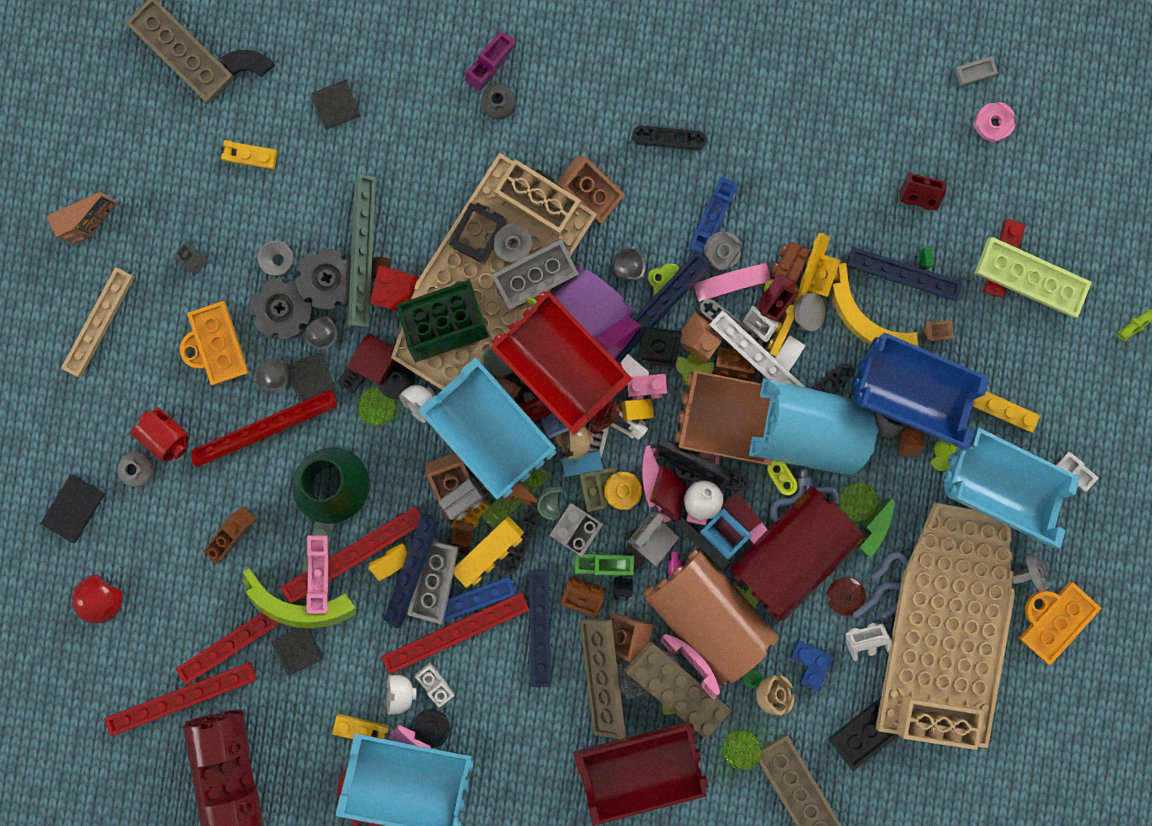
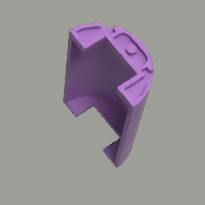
(592, 301)

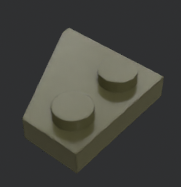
(593, 488)

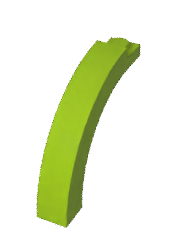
(296, 615)

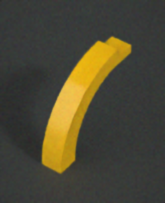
(853, 317)

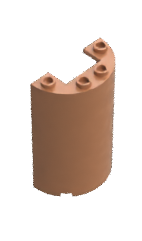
(712, 617)

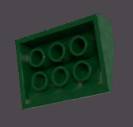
(442, 321)

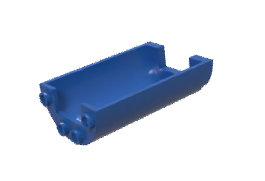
(918, 389)

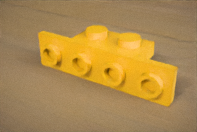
(819, 270)

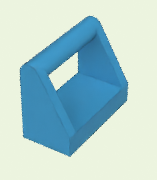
(718, 541)

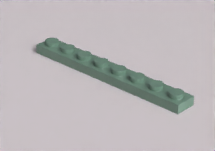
(361, 251)

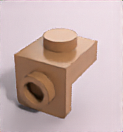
(938, 330)

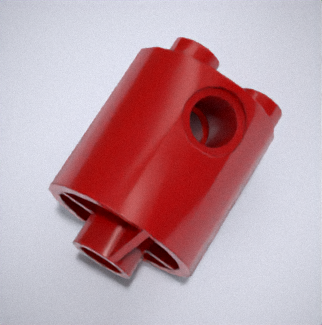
(161, 435)

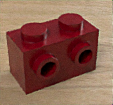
(922, 191)
(778, 297)

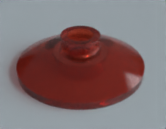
(838, 591)

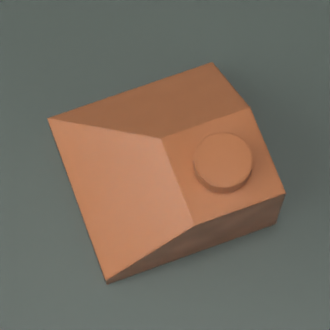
(700, 337)
(630, 635)

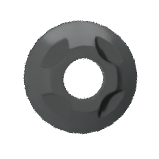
(501, 110)

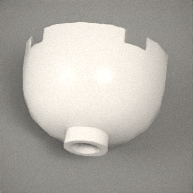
(414, 398)
(703, 500)
(399, 694)

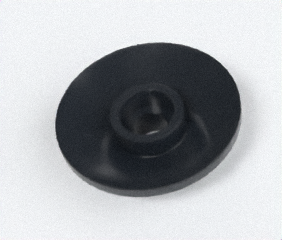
(394, 389)

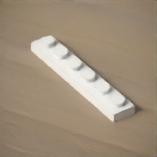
(752, 350)

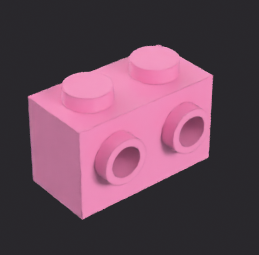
(647, 385)

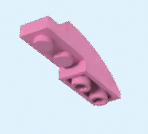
(649, 474)

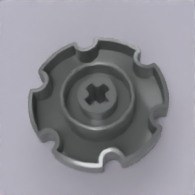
(311, 283)
(271, 320)

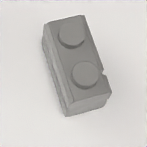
(462, 499)

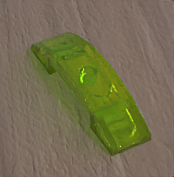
(503, 507)

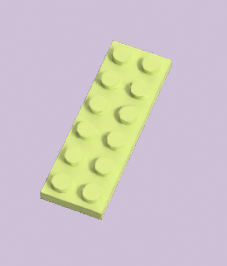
(1032, 277)

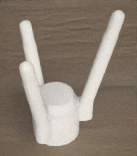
(637, 429)

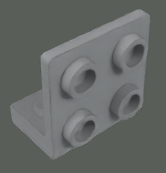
(653, 538)

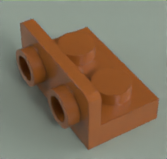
(733, 365)
(583, 596)

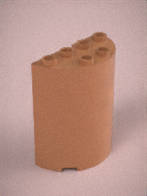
(722, 416)

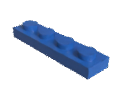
(479, 597)

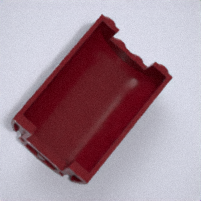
(797, 553)
(641, 773)

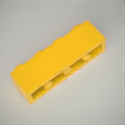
(487, 552)

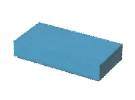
(588, 463)

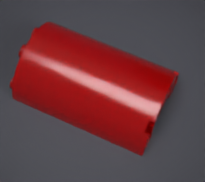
(561, 362)

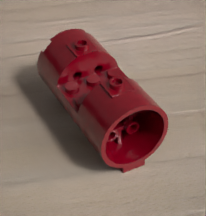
(222, 770)

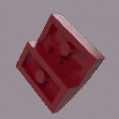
(372, 359)
(668, 493)
(742, 513)

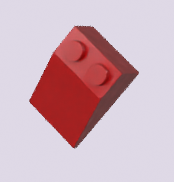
(392, 288)

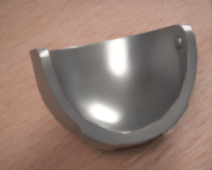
(629, 264)
(320, 333)
(272, 375)

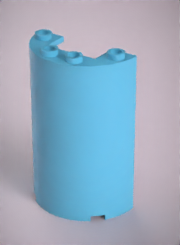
(487, 429)
(815, 429)
(1010, 486)
(403, 784)

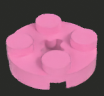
(1005, 120)

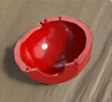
(96, 600)

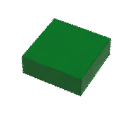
(926, 258)

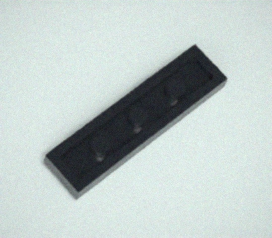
(692, 463)

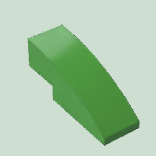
(877, 527)
(604, 564)

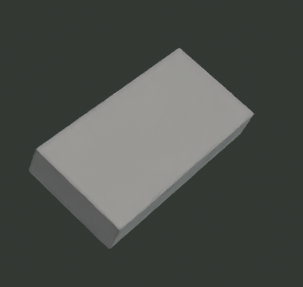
(976, 71)

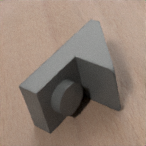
(190, 258)

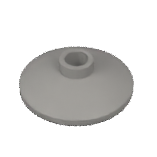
(516, 250)

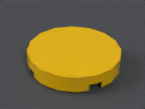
(622, 490)

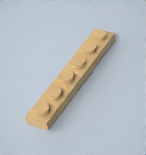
(98, 322)

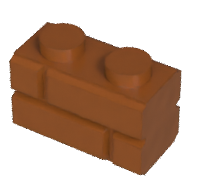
(791, 262)

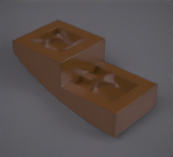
(462, 536)

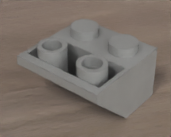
(576, 529)

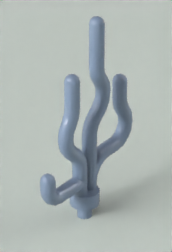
(803, 483)
(883, 587)

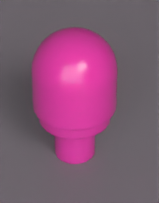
(674, 563)

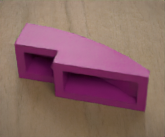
(489, 61)

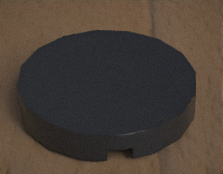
(431, 727)

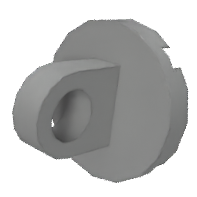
(1035, 571)

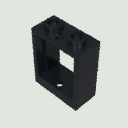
(467, 250)

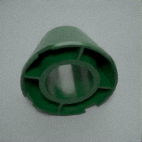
(349, 497)

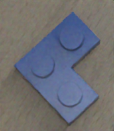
(816, 661)

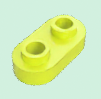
(782, 476)

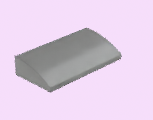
(534, 273)
(434, 583)

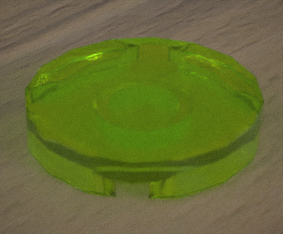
(376, 407)
(858, 501)
(742, 749)

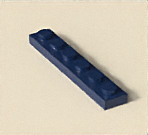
(904, 274)
(411, 570)
(540, 628)

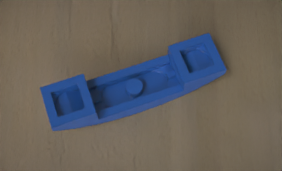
(714, 213)

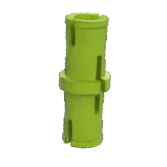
(1135, 325)

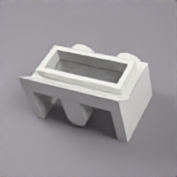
(867, 639)

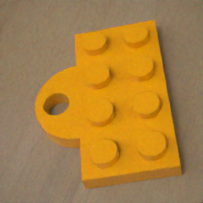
(214, 344)
(1057, 620)

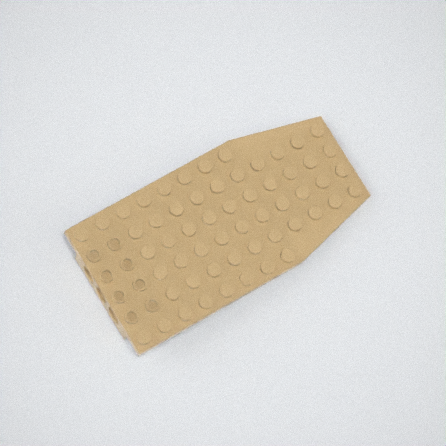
(523, 200)
(950, 631)

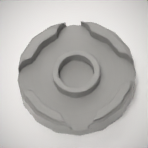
(722, 250)
(810, 312)

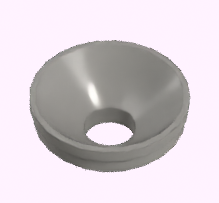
(267, 254)
(144, 467)

